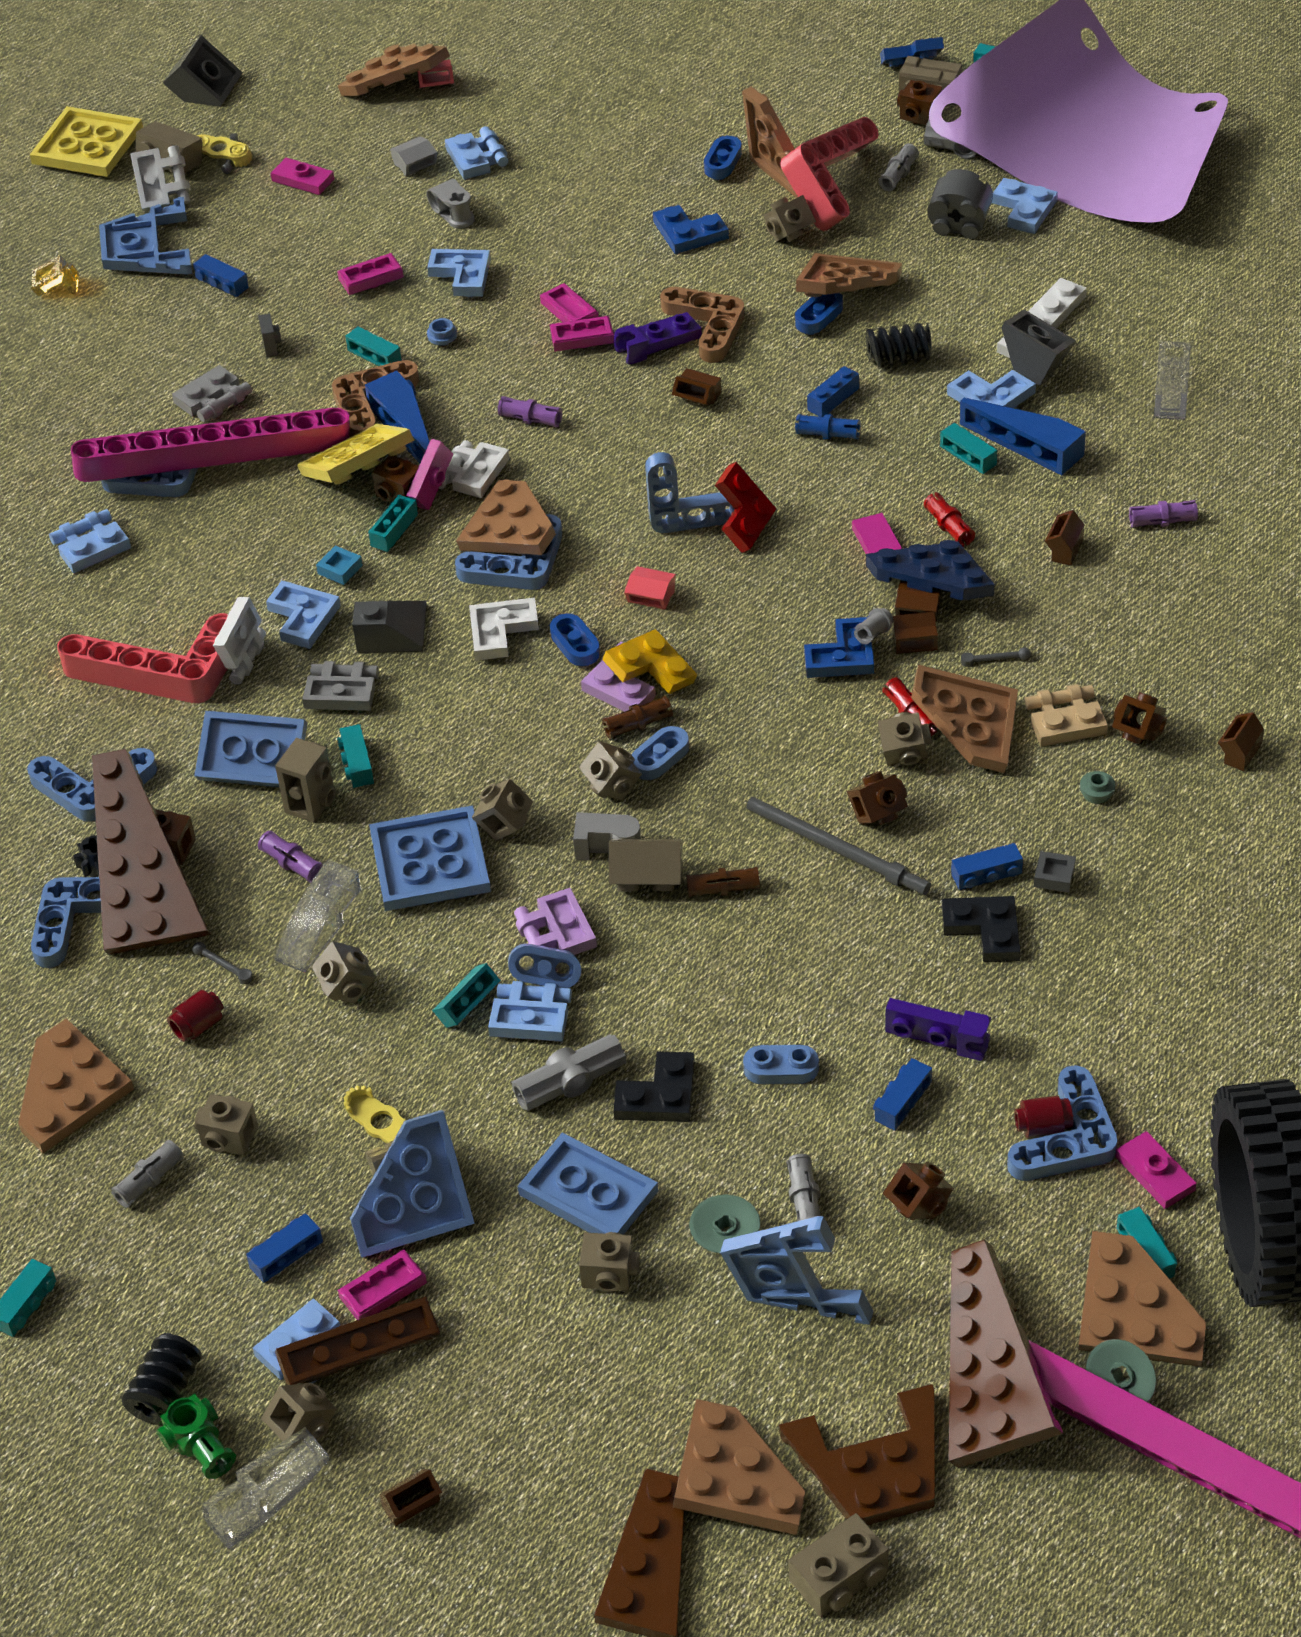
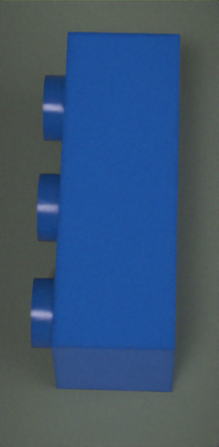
(221, 275)
(833, 391)
(986, 866)
(902, 1094)
(284, 1247)

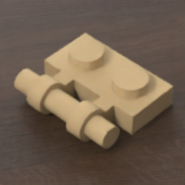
(1066, 723)

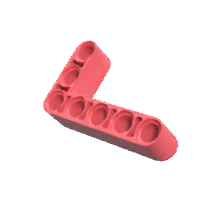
(808, 172)
(147, 670)

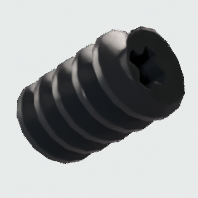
(899, 344)
(161, 1377)

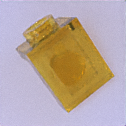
(52, 274)

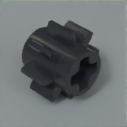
(88, 857)

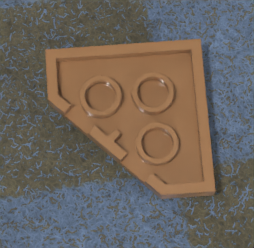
(392, 67)
(766, 136)
(838, 274)
(508, 522)
(969, 713)
(67, 1086)
(1137, 1303)
(735, 1473)

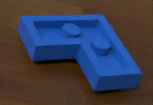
(921, 48)
(685, 234)
(840, 658)

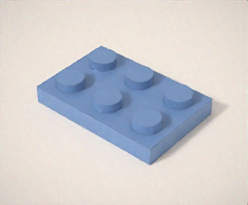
(245, 747)
(587, 1187)

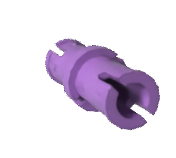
(530, 411)
(1163, 513)
(276, 846)

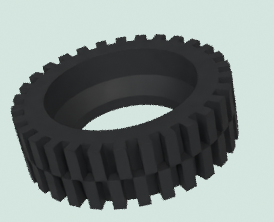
(1259, 1187)

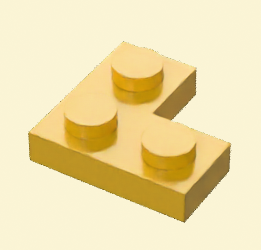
(652, 655)

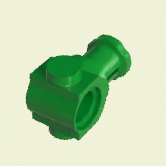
(198, 1438)

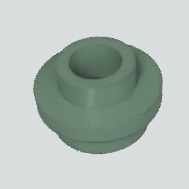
(1097, 787)

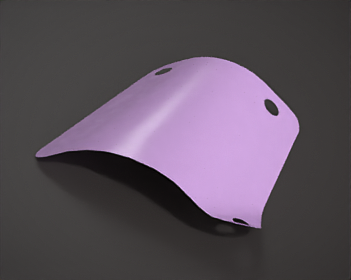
(1081, 120)

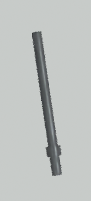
(893, 872)

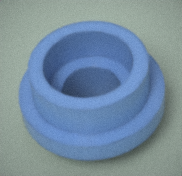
(441, 332)

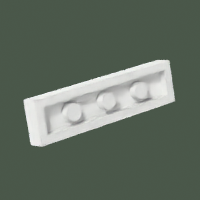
(1054, 306)

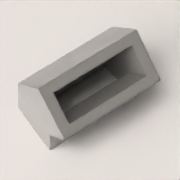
(414, 155)

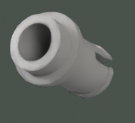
(878, 622)

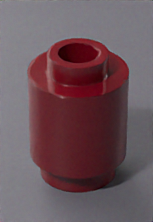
(195, 1015)
(1043, 1116)

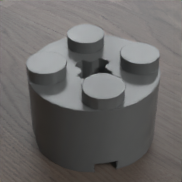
(960, 204)

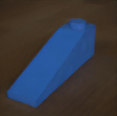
(395, 405)
(1035, 436)

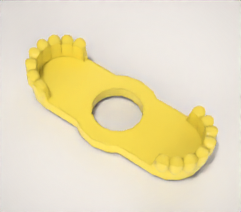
(235, 150)
(364, 1107)

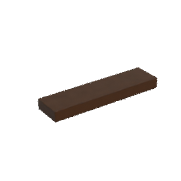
(357, 1342)

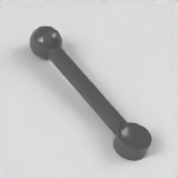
(226, 167)
(968, 659)
(244, 975)

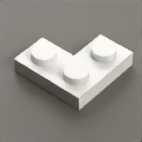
(494, 620)

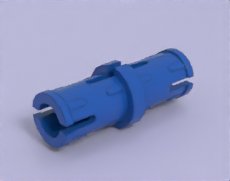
(828, 426)

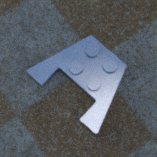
(134, 246)
(776, 1272)

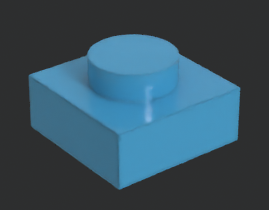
(339, 565)

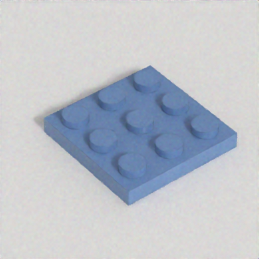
(429, 858)

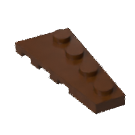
(647, 1567)

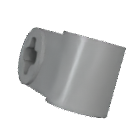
(451, 203)

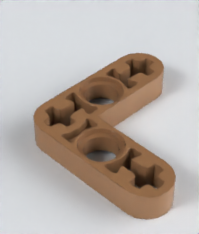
(727, 315)
(355, 385)

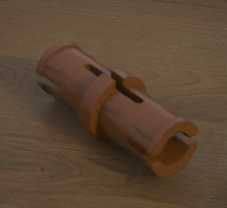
(637, 717)
(747, 878)

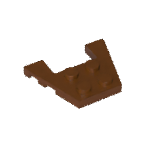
(876, 1476)

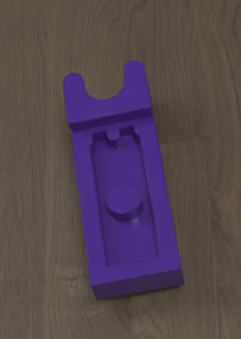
(655, 336)
(939, 1027)

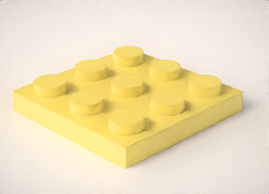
(86, 141)
(355, 453)

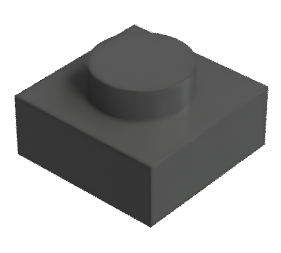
(270, 335)
(1054, 871)

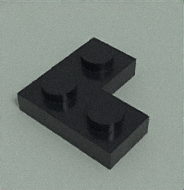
(991, 918)
(662, 1099)

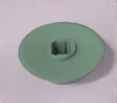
(722, 1212)
(1114, 1353)

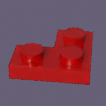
(750, 505)

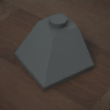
(203, 75)
(1035, 346)
(389, 626)

